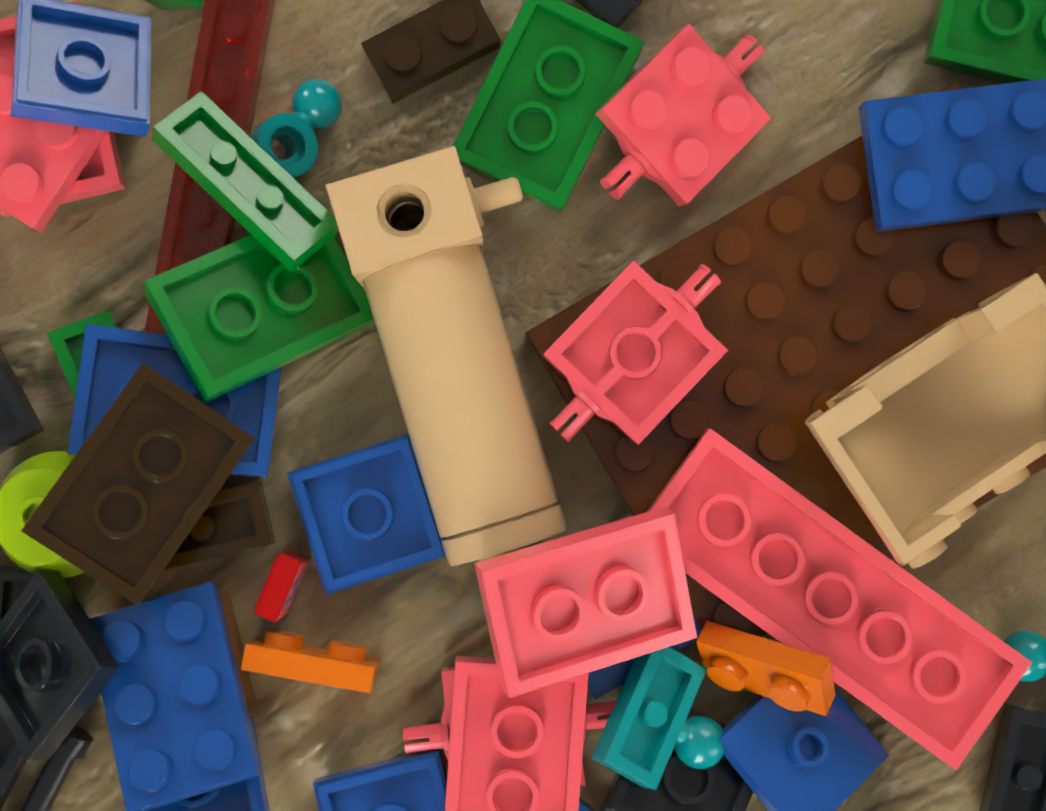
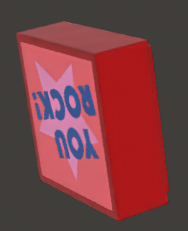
(281, 585)

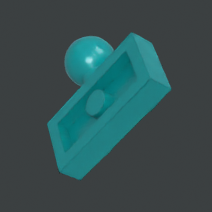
(652, 720)

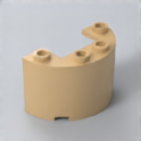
(944, 422)

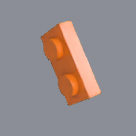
(285, 656)
(767, 668)

